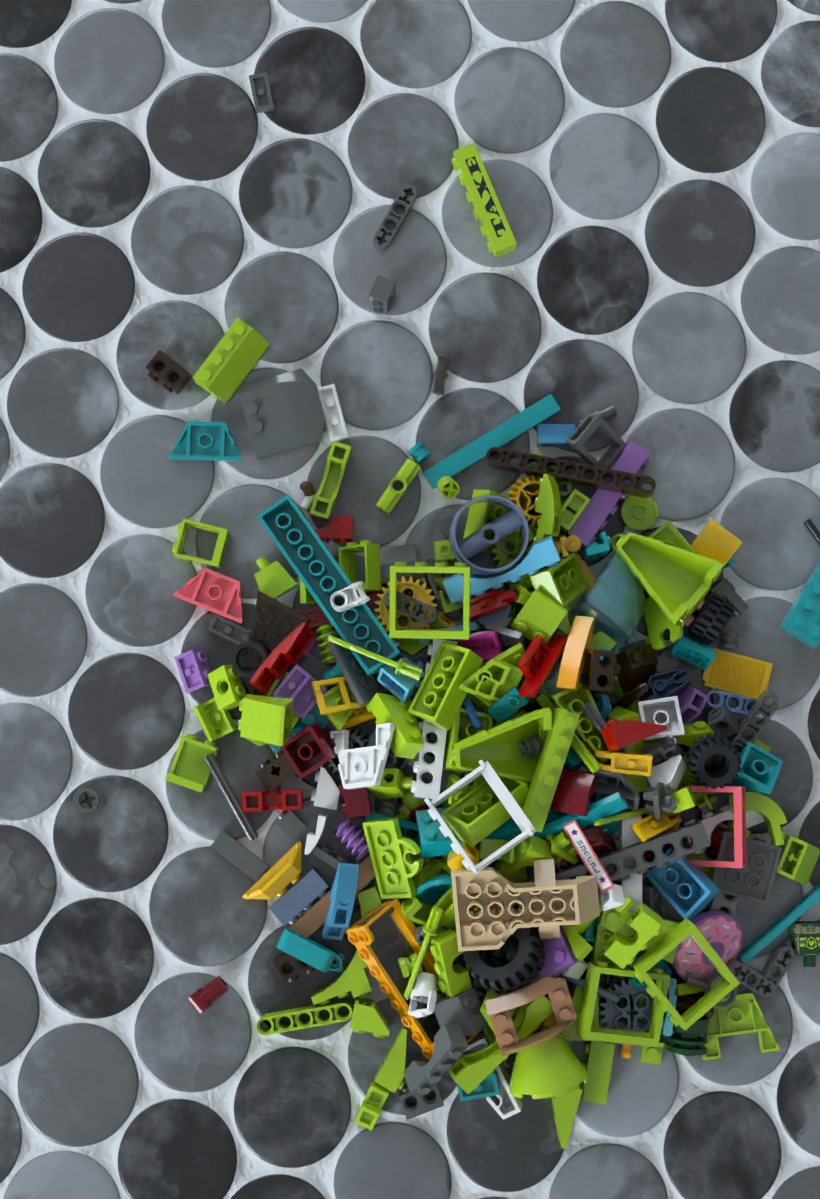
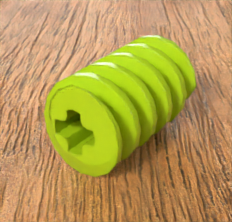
(325, 630)

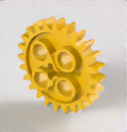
(419, 594)

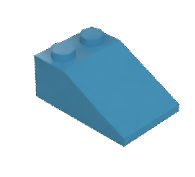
(683, 886)

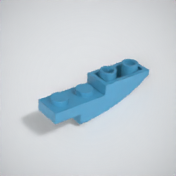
(342, 901)

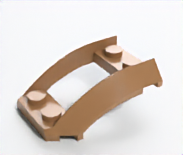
(499, 1013)

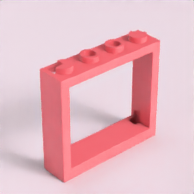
(740, 842)

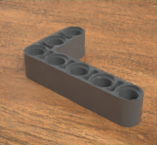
(755, 726)

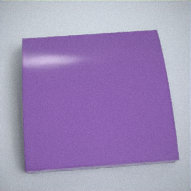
(298, 687)

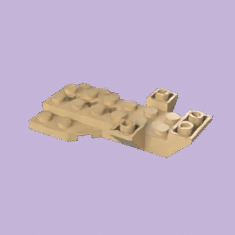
(542, 904)

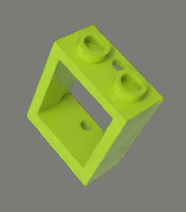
(220, 547)
(347, 558)

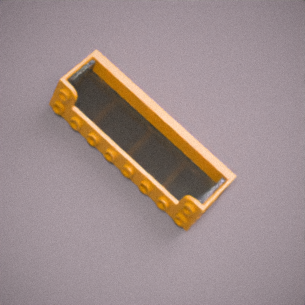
(381, 940)

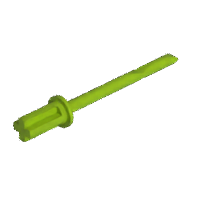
(401, 667)
(621, 816)
(430, 930)

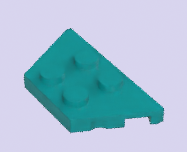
(206, 443)

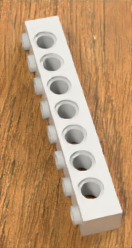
(419, 788)

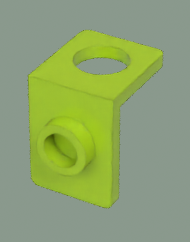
(489, 846)

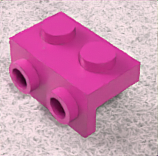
(484, 644)

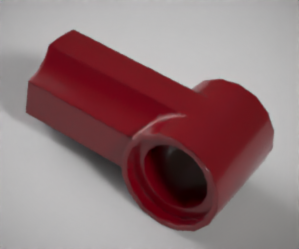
(205, 996)

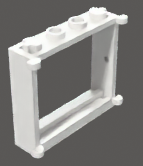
(506, 799)

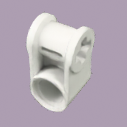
(350, 596)

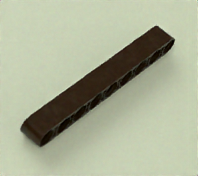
(578, 478)

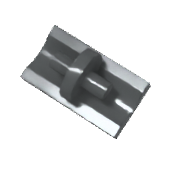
(658, 801)

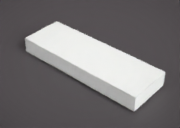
(333, 413)

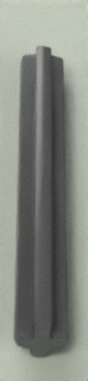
(231, 797)

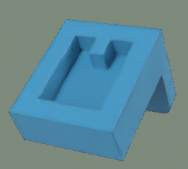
(604, 706)

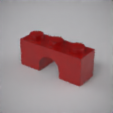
(274, 800)

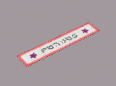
(588, 855)

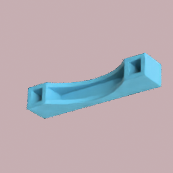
(540, 554)

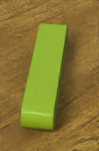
(297, 1024)

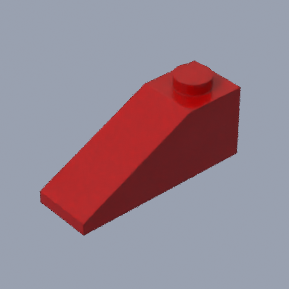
(626, 732)

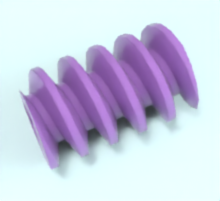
(353, 838)

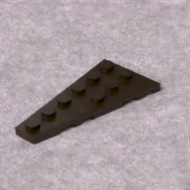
(270, 626)

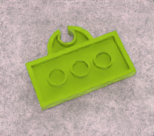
(392, 858)

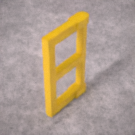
(320, 700)

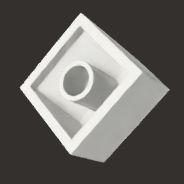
(662, 712)

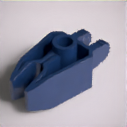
(666, 684)

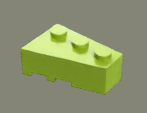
(407, 735)

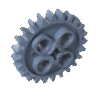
(613, 1012)

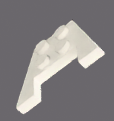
(363, 765)

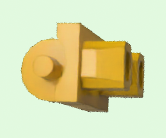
(571, 543)

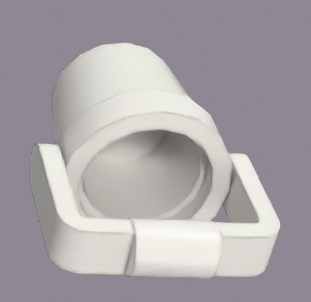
(423, 992)

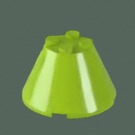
(547, 1070)

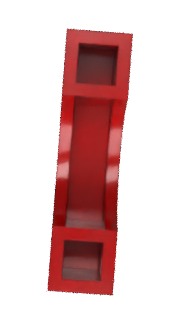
(339, 530)

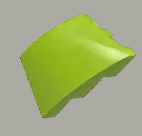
(493, 680)

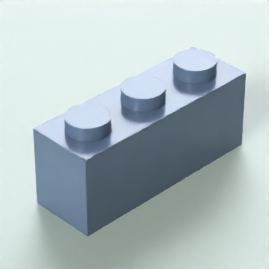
(300, 897)

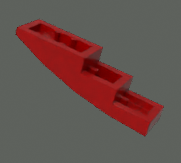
(286, 653)

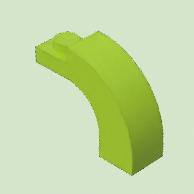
(769, 810)

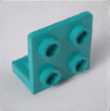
(693, 650)

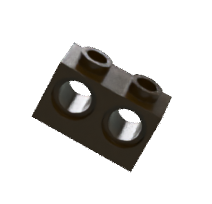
(171, 369)
(593, 670)
(298, 967)

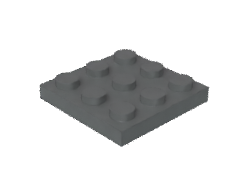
(753, 881)

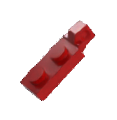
(491, 602)

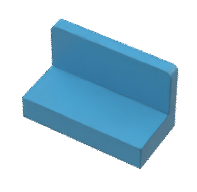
(554, 434)

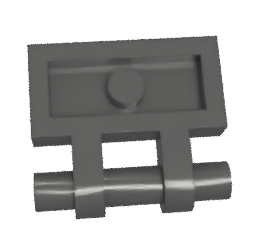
(663, 751)

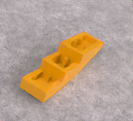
(574, 653)

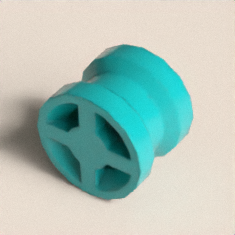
(419, 452)

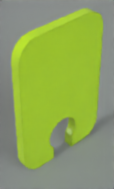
(658, 623)

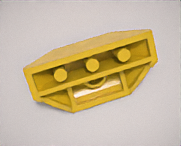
(279, 876)

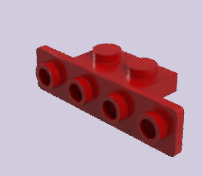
(539, 661)

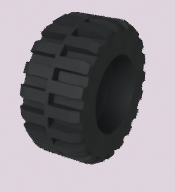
(517, 972)

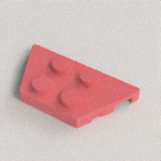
(214, 593)

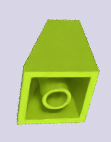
(266, 718)

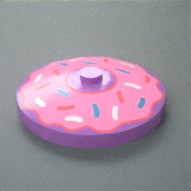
(721, 933)

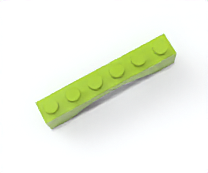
(475, 1067)

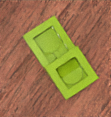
(371, 1106)

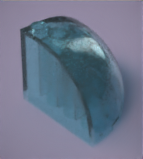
(614, 601)

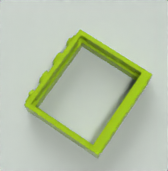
(421, 567)
(665, 946)
(588, 1002)

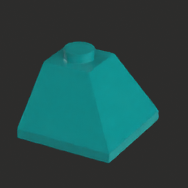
(758, 769)

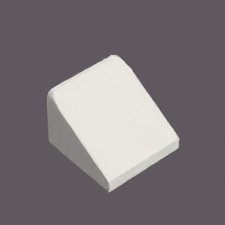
(611, 898)

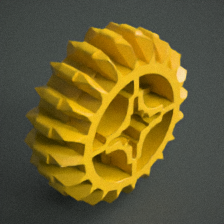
(518, 493)

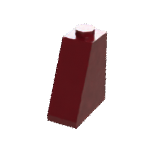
(599, 841)

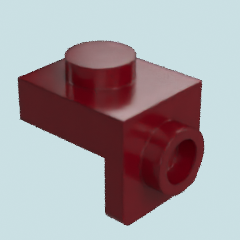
(716, 837)

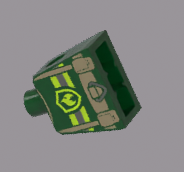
(805, 940)

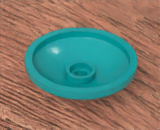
(434, 888)

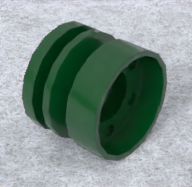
(689, 1041)

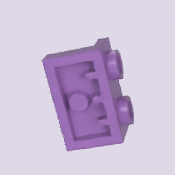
(193, 669)

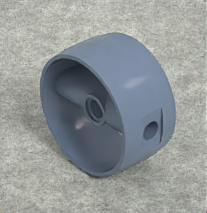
(500, 527)

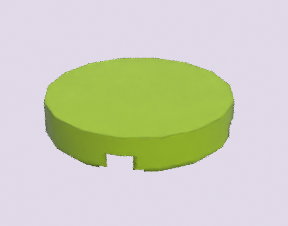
(639, 513)

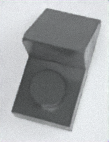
(507, 635)

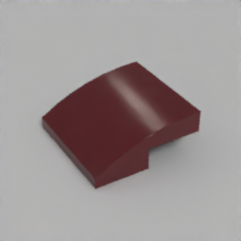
(574, 792)

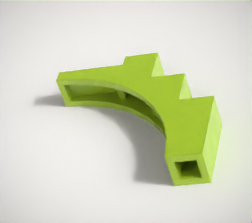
(355, 976)

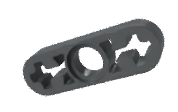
(413, 614)

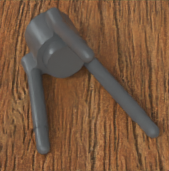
(429, 579)

